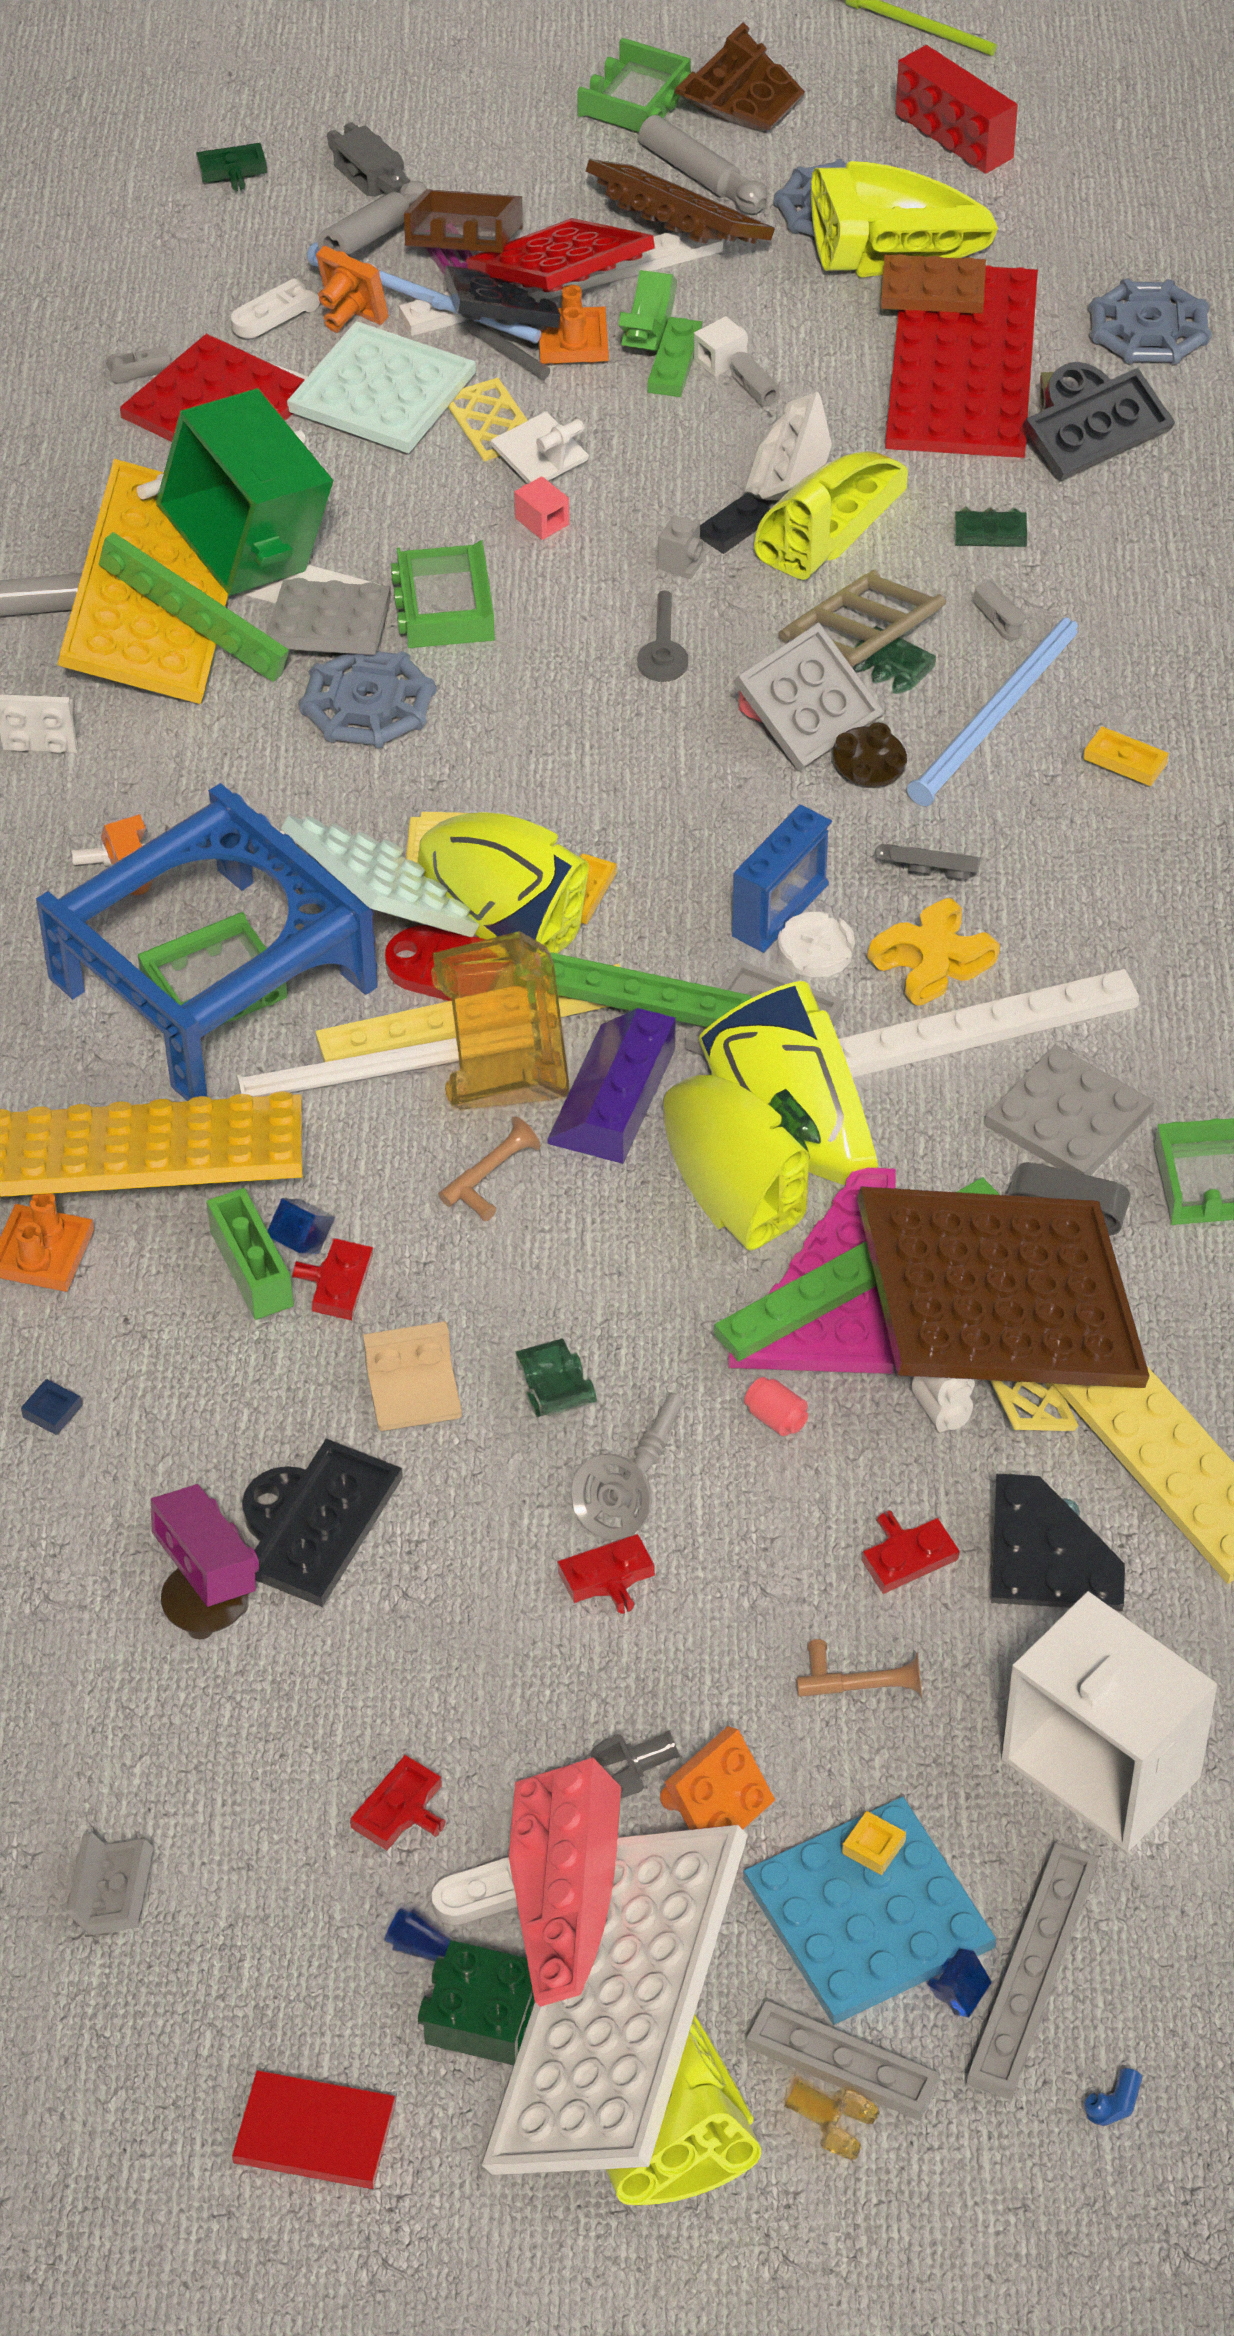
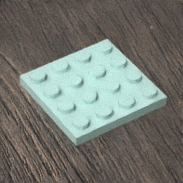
(382, 386)
(380, 875)

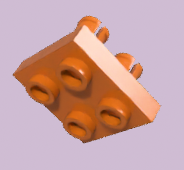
(349, 289)
(579, 334)
(42, 1244)
(718, 1785)

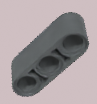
(1051, 1182)

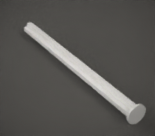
(350, 1069)

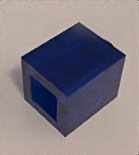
(300, 1225)

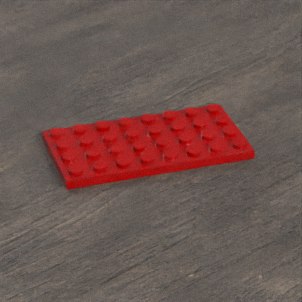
(966, 375)

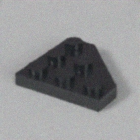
(482, 297)
(1047, 1550)

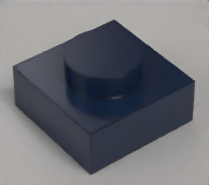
(51, 1406)

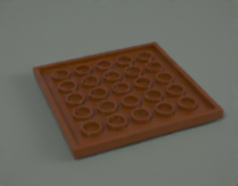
(1001, 1288)

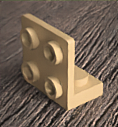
(411, 1376)

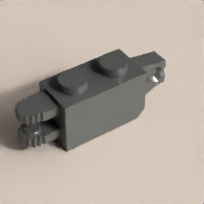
(367, 160)

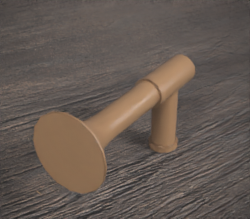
(462, 1187)
(823, 1683)

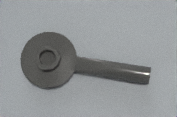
(663, 658)

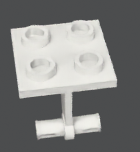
(541, 447)
(37, 723)

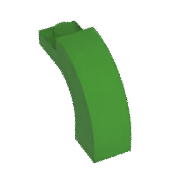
(650, 311)

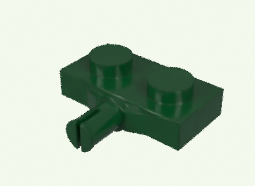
(232, 164)

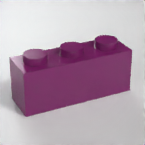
(203, 1544)

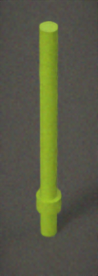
(926, 24)

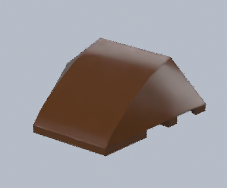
(742, 84)

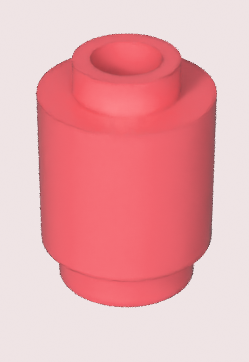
(776, 1406)

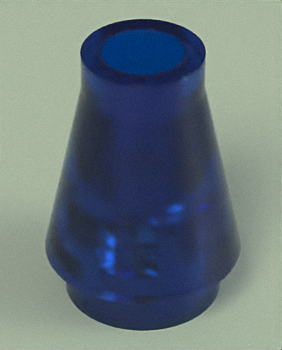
(416, 1936)

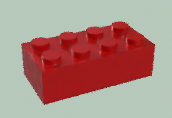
(956, 109)

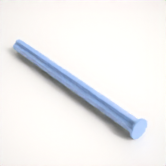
(924, 789)

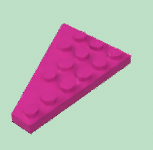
(856, 1332)

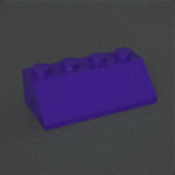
(615, 1085)

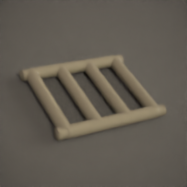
(850, 598)

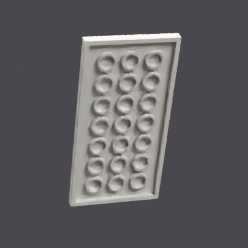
(606, 2061)

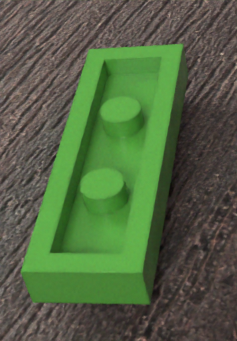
(674, 357)

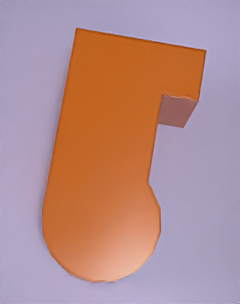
(122, 839)

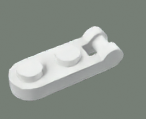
(273, 309)
(474, 1893)

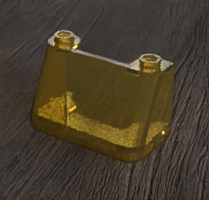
(503, 1022)

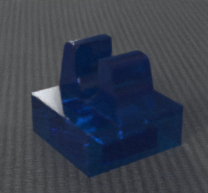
(961, 1983)

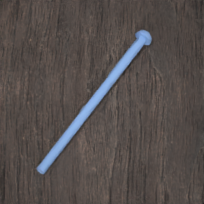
(438, 300)

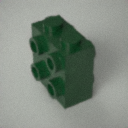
(478, 2003)

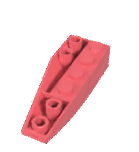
(564, 1872)

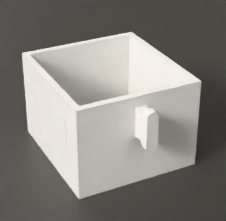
(1108, 1721)

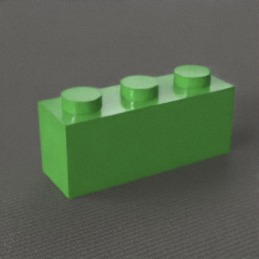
(250, 1253)

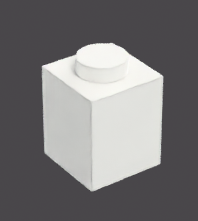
(717, 344)

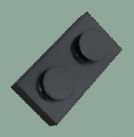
(733, 523)

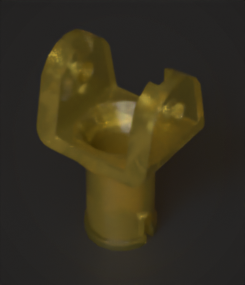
(827, 2113)

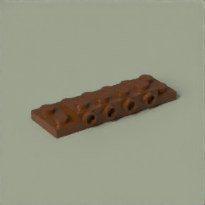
(675, 205)

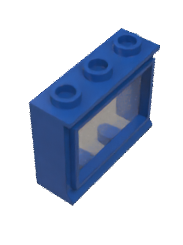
(780, 878)

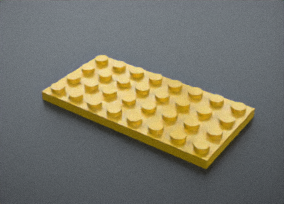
(121, 631)
(151, 1144)

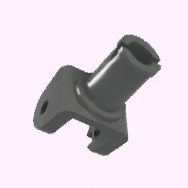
(639, 1758)

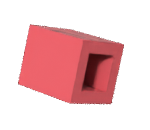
(541, 507)

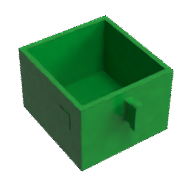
(243, 491)

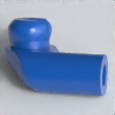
(1118, 2105)

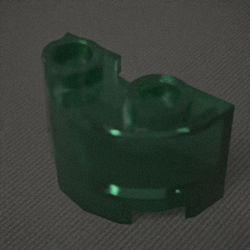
(554, 1378)

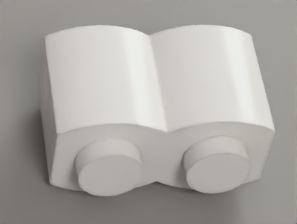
(945, 1400)

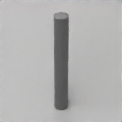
(510, 350)

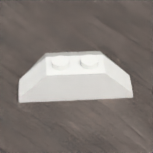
(791, 449)

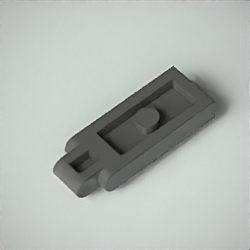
(924, 859)

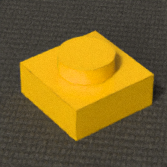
(874, 1843)

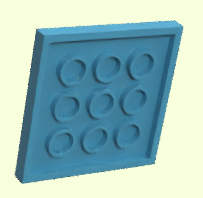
(862, 1931)

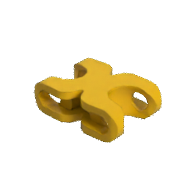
(933, 951)

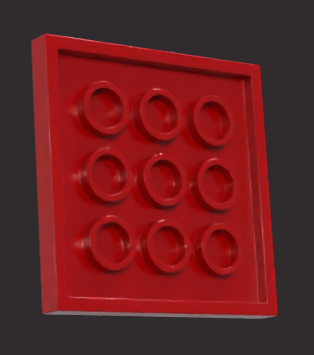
(562, 254)
(203, 375)

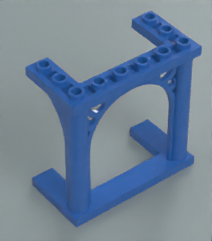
(226, 833)

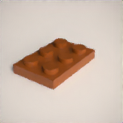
(933, 283)

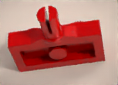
(338, 1278)
(908, 1552)
(607, 1571)
(399, 1804)

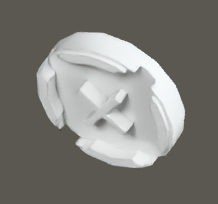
(816, 944)

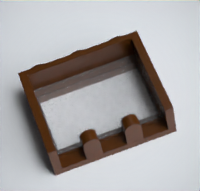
(462, 220)

